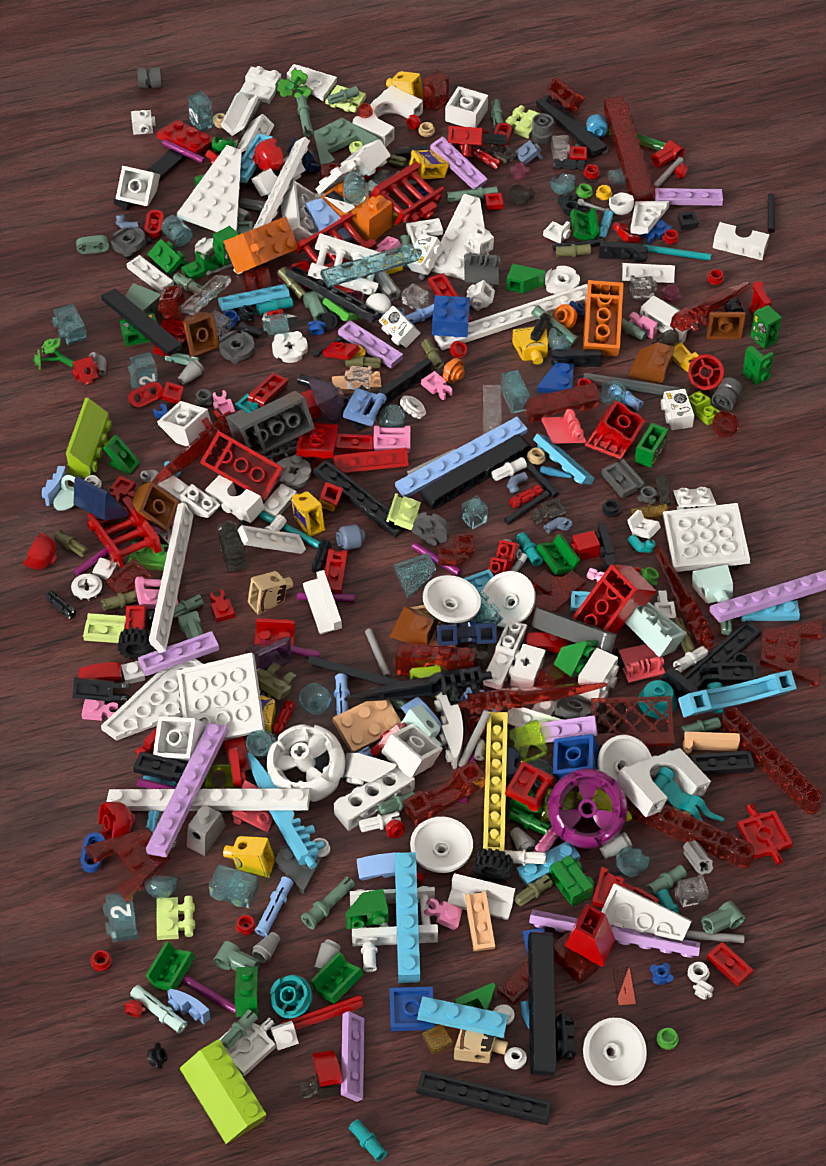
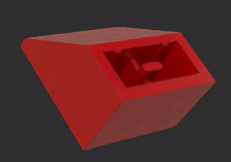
(591, 935)

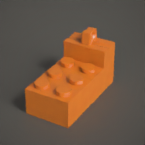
(370, 217)
(260, 245)
(603, 317)

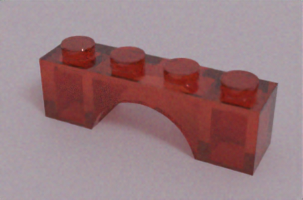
(578, 398)
(417, 656)
(429, 803)

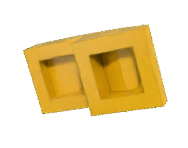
(683, 356)

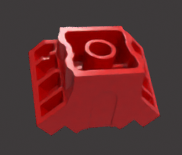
(615, 430)

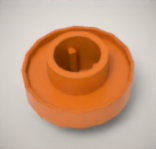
(566, 315)
(453, 370)

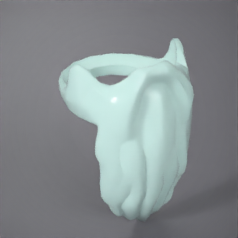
(65, 496)

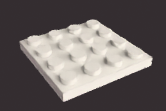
(706, 537)
(223, 694)

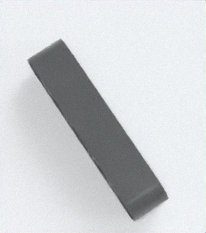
(572, 629)

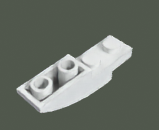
(194, 498)
(505, 653)
(451, 729)

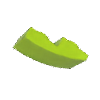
(702, 407)

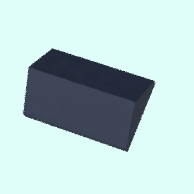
(96, 500)

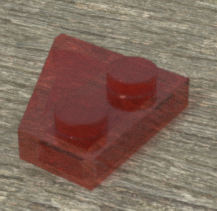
(124, 578)

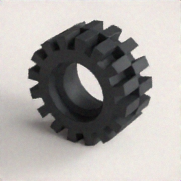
(134, 643)
(493, 865)

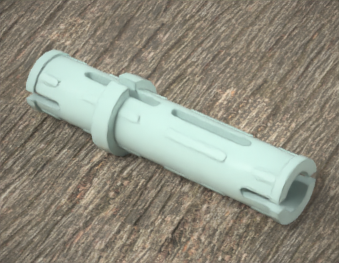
(164, 1013)

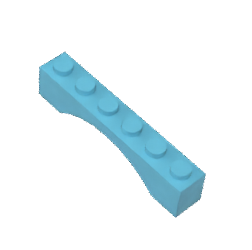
(737, 694)
(407, 918)

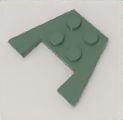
(338, 135)

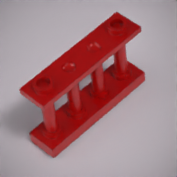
(401, 179)
(343, 222)
(143, 529)

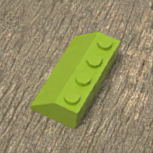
(88, 439)
(223, 1091)

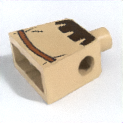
(268, 591)
(478, 1047)

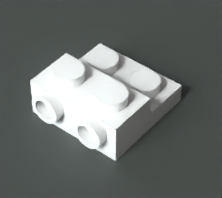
(261, 83)

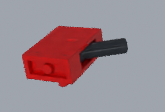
(473, 137)

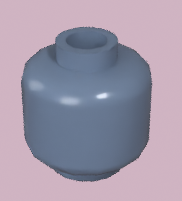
(350, 537)

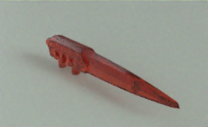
(700, 309)
(197, 447)
(685, 601)
(519, 697)

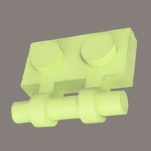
(351, 104)
(524, 127)
(168, 918)

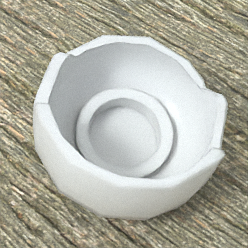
(621, 203)
(379, 302)

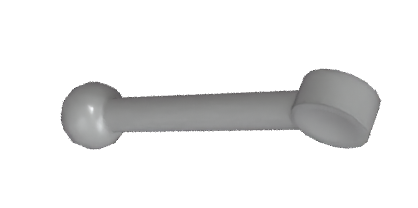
(580, 202)

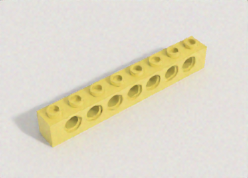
(495, 781)

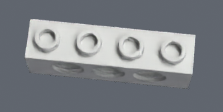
(361, 795)

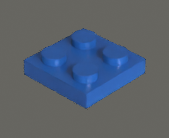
(405, 1008)

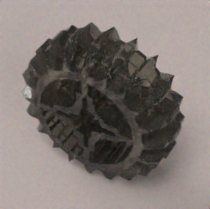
(231, 546)

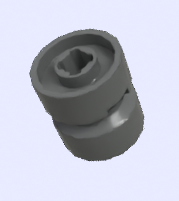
(149, 77)
(542, 129)
(727, 394)

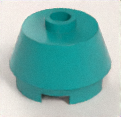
(657, 689)
(291, 996)

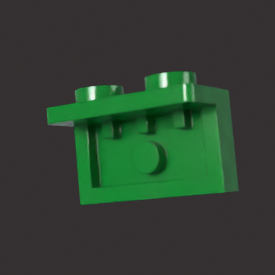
(585, 225)
(166, 257)
(757, 366)
(558, 555)
(169, 967)
(335, 978)

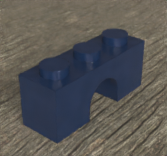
(471, 631)

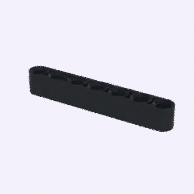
(474, 471)
(541, 1004)

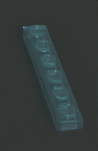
(369, 265)

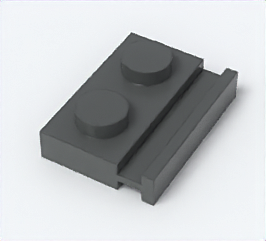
(622, 478)

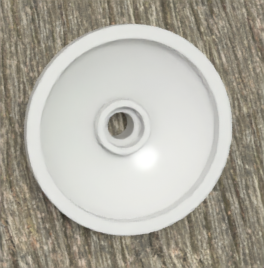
(511, 587)
(451, 599)
(621, 751)
(441, 835)
(626, 1047)

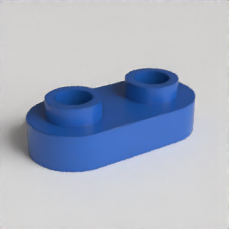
(85, 859)

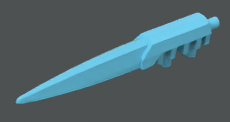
(293, 833)

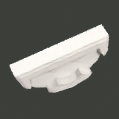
(204, 246)

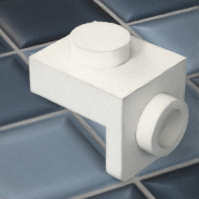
(557, 232)
(642, 527)

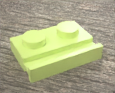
(403, 511)
(103, 627)

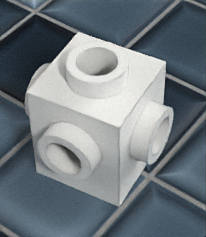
(142, 122)
(480, 240)
(480, 295)

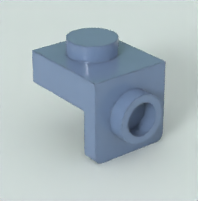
(528, 152)

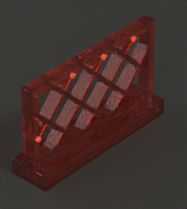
(648, 739)

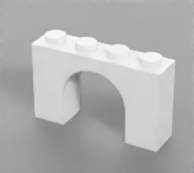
(390, 101)
(646, 795)

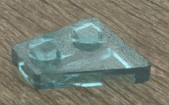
(414, 573)

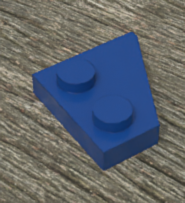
(557, 379)

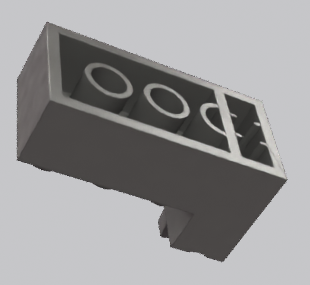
(272, 424)

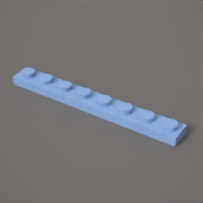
(432, 472)

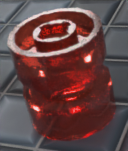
(263, 279)

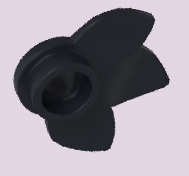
(570, 203)

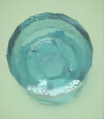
(354, 188)
(176, 230)
(259, 742)

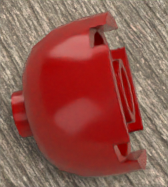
(268, 155)
(705, 372)
(41, 552)
(115, 819)

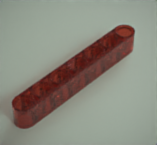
(777, 765)
(697, 832)

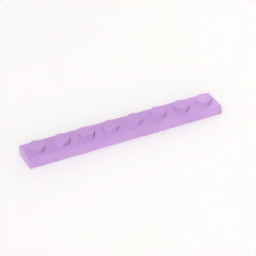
(769, 597)
(186, 790)
(623, 935)

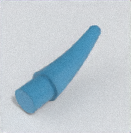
(549, 471)
(525, 1012)

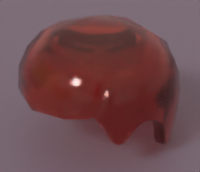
(725, 423)

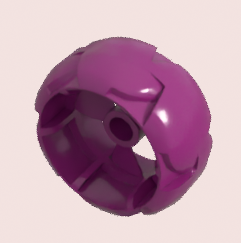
(609, 822)

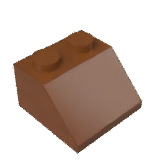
(653, 363)

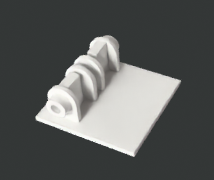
(697, 497)

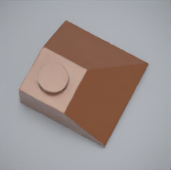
(725, 325)
(201, 333)
(155, 505)
(414, 627)

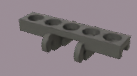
(281, 449)

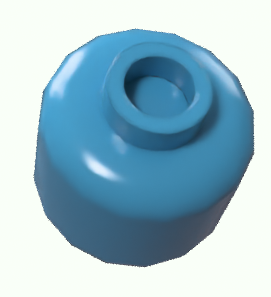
(597, 125)

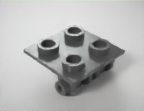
(481, 268)

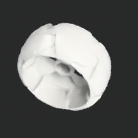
(295, 742)

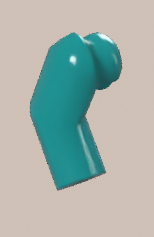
(647, 547)

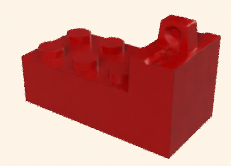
(242, 465)
(615, 598)

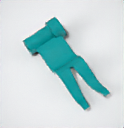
(680, 799)

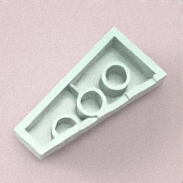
(655, 629)

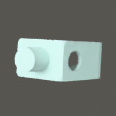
(713, 584)
(424, 721)

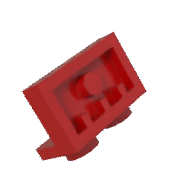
(274, 629)

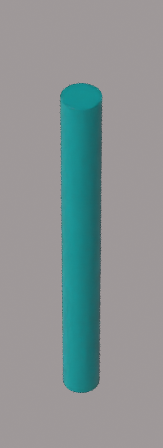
(677, 252)
(289, 529)

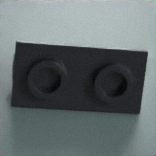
(563, 1029)

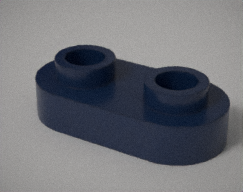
(512, 756)

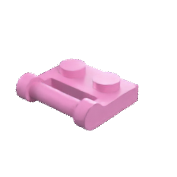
(391, 438)
(148, 596)

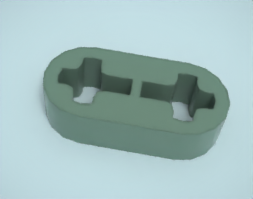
(92, 244)

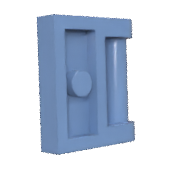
(359, 404)

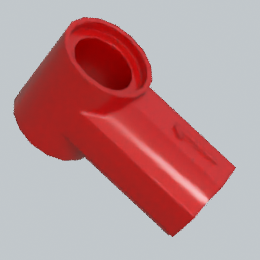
(669, 152)

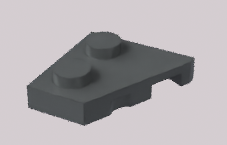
(299, 874)

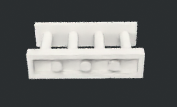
(343, 250)
(388, 935)

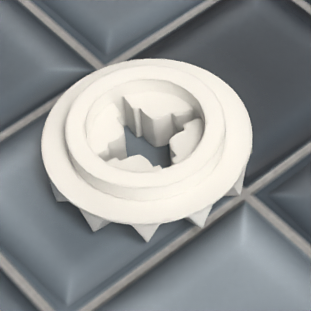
(413, 406)
(79, 583)

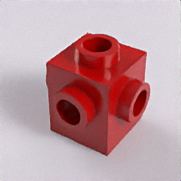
(91, 367)

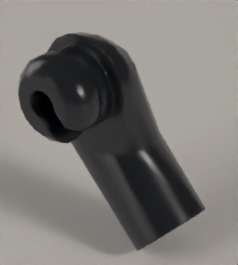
(254, 331)

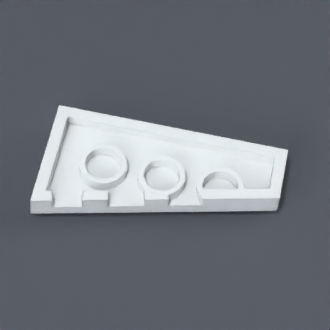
(638, 913)

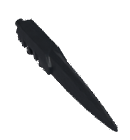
(429, 686)

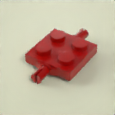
(765, 834)

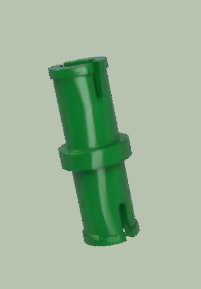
(529, 821)

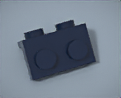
(307, 159)

